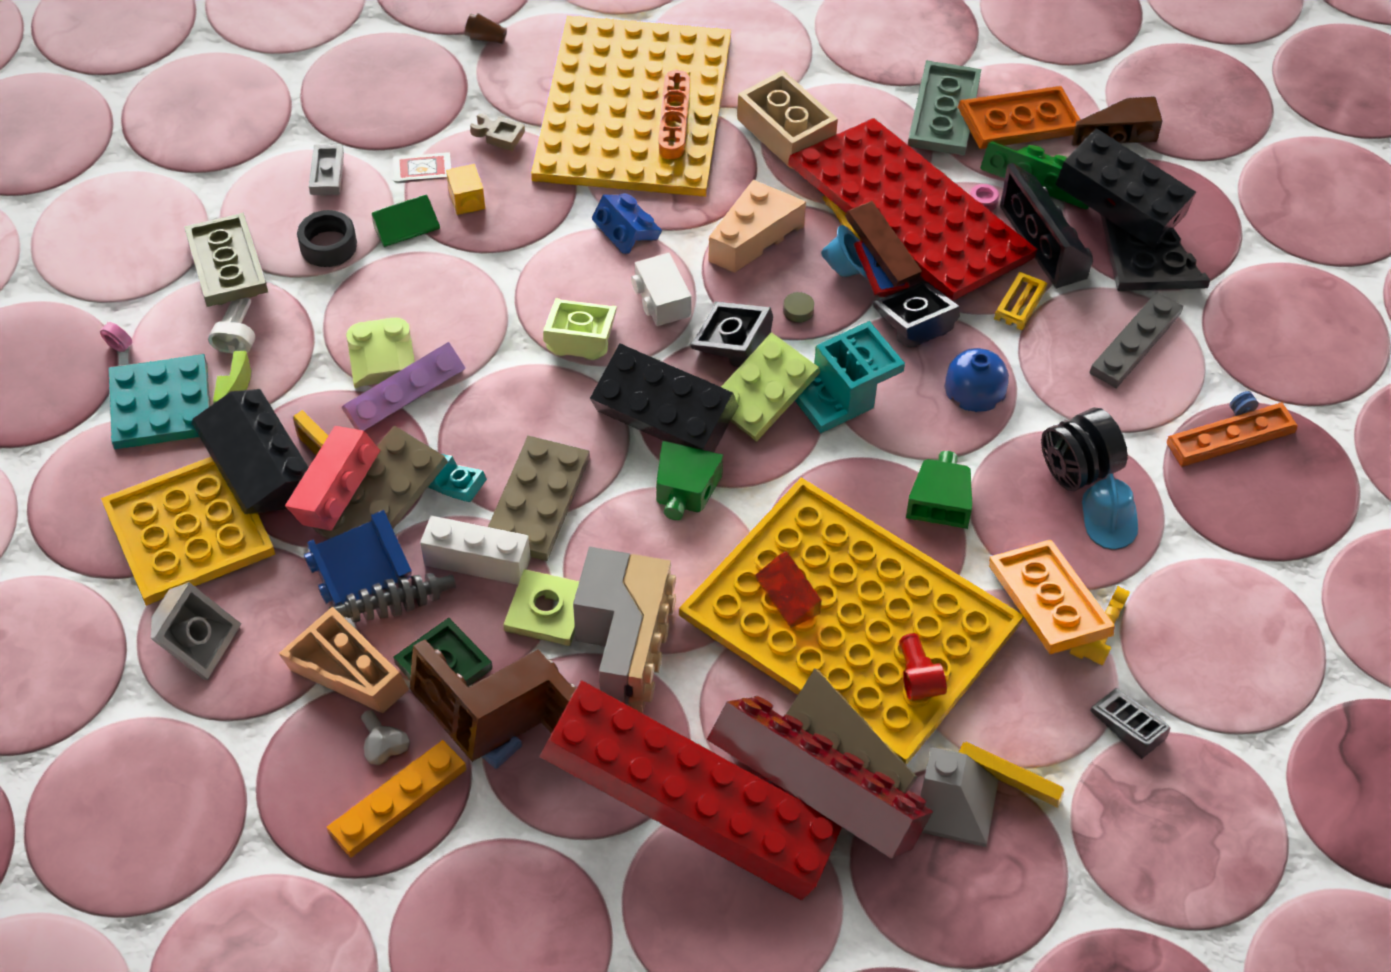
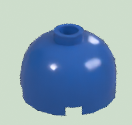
(977, 380)

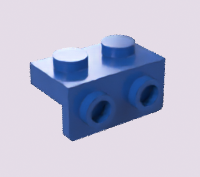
(624, 221)

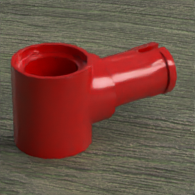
(921, 676)

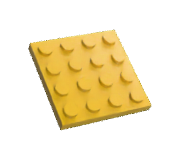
(184, 529)

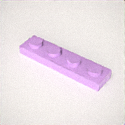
(403, 387)

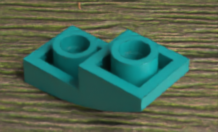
(458, 481)

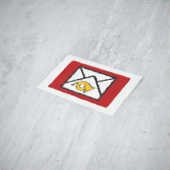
(421, 166)

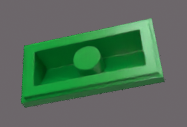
(404, 220)

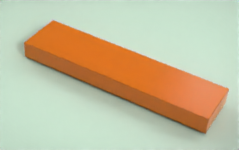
(1231, 434)

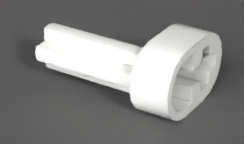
(229, 333)

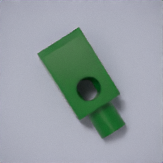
(686, 478)
(942, 492)

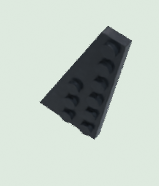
(1145, 268)

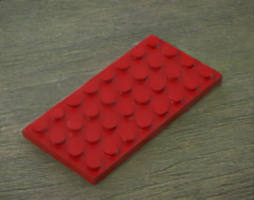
(936, 220)

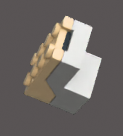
(625, 608)

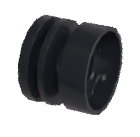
(1084, 449)

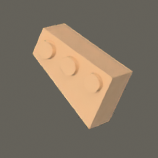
(754, 223)
(345, 662)

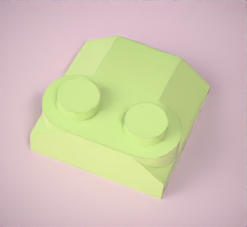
(579, 329)
(379, 350)

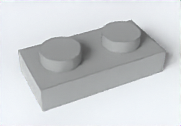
(326, 169)

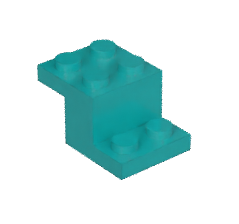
(848, 376)

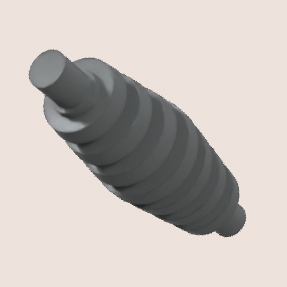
(393, 597)

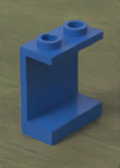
(357, 560)

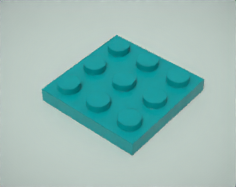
(157, 400)

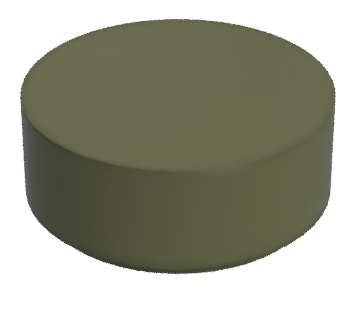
(798, 307)

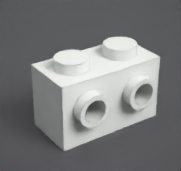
(662, 289)

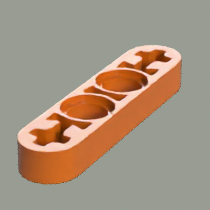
(671, 113)

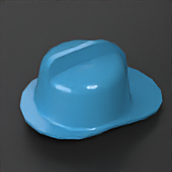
(842, 254)
(1110, 513)

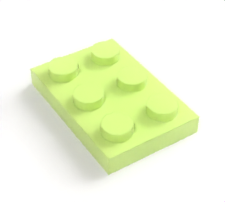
(768, 384)

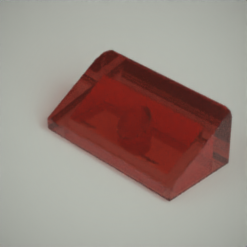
(789, 590)

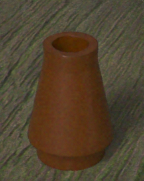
(483, 29)

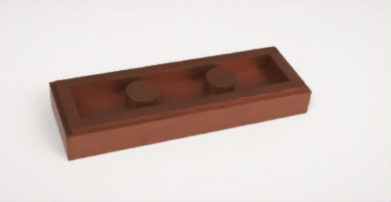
(883, 243)

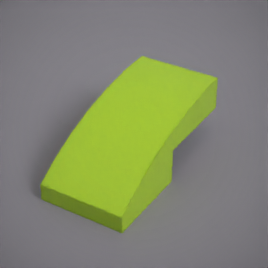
(238, 378)

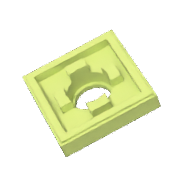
(550, 625)

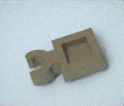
(500, 133)

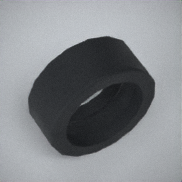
(322, 222)

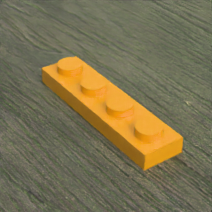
(396, 798)

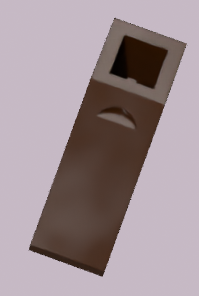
(1125, 121)

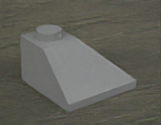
(193, 628)
(959, 796)

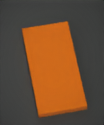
(1019, 116)

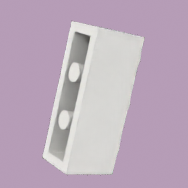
(475, 550)

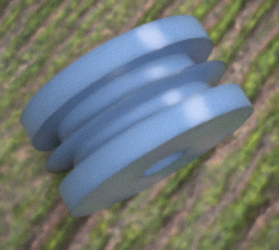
(1244, 403)

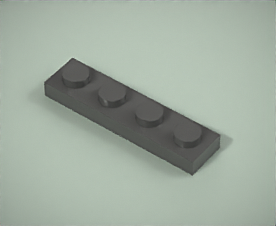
(1136, 339)

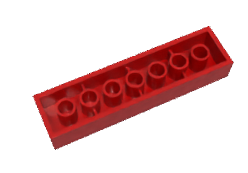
(692, 790)

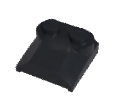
(918, 313)
(734, 331)

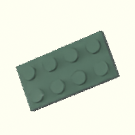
(936, 118)

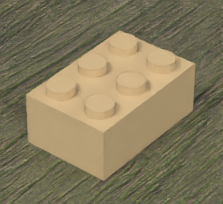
(784, 115)

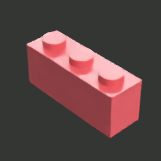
(333, 478)

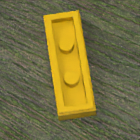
(1015, 775)

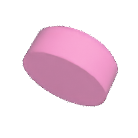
(986, 195)
(116, 337)

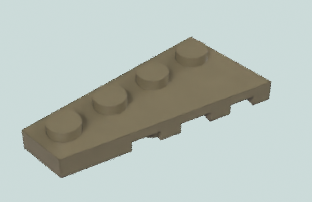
(830, 715)

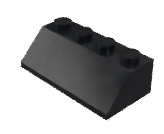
(1044, 226)
(251, 450)

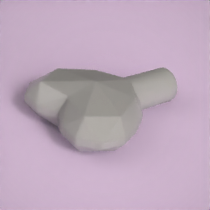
(382, 740)

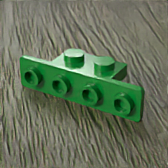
(1032, 160)

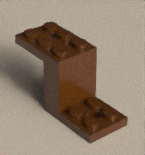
(493, 708)

